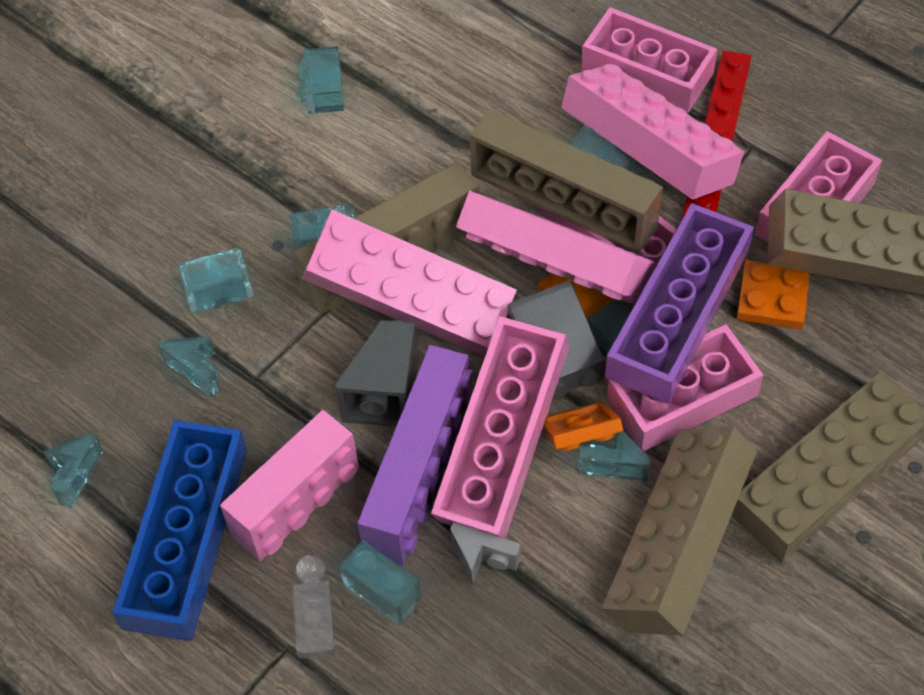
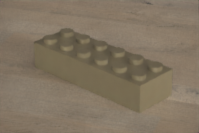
(565, 180)
(419, 215)
(846, 241)
(830, 467)
(680, 531)

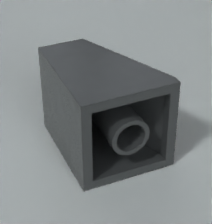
(561, 312)
(380, 376)

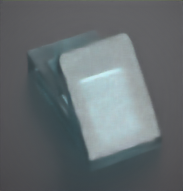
(191, 359)
(76, 462)
(623, 462)

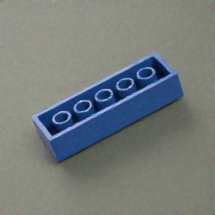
(180, 531)

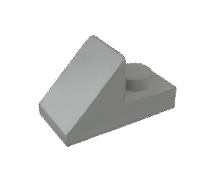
(474, 546)

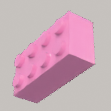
(652, 54)
(829, 170)
(715, 382)
(291, 486)

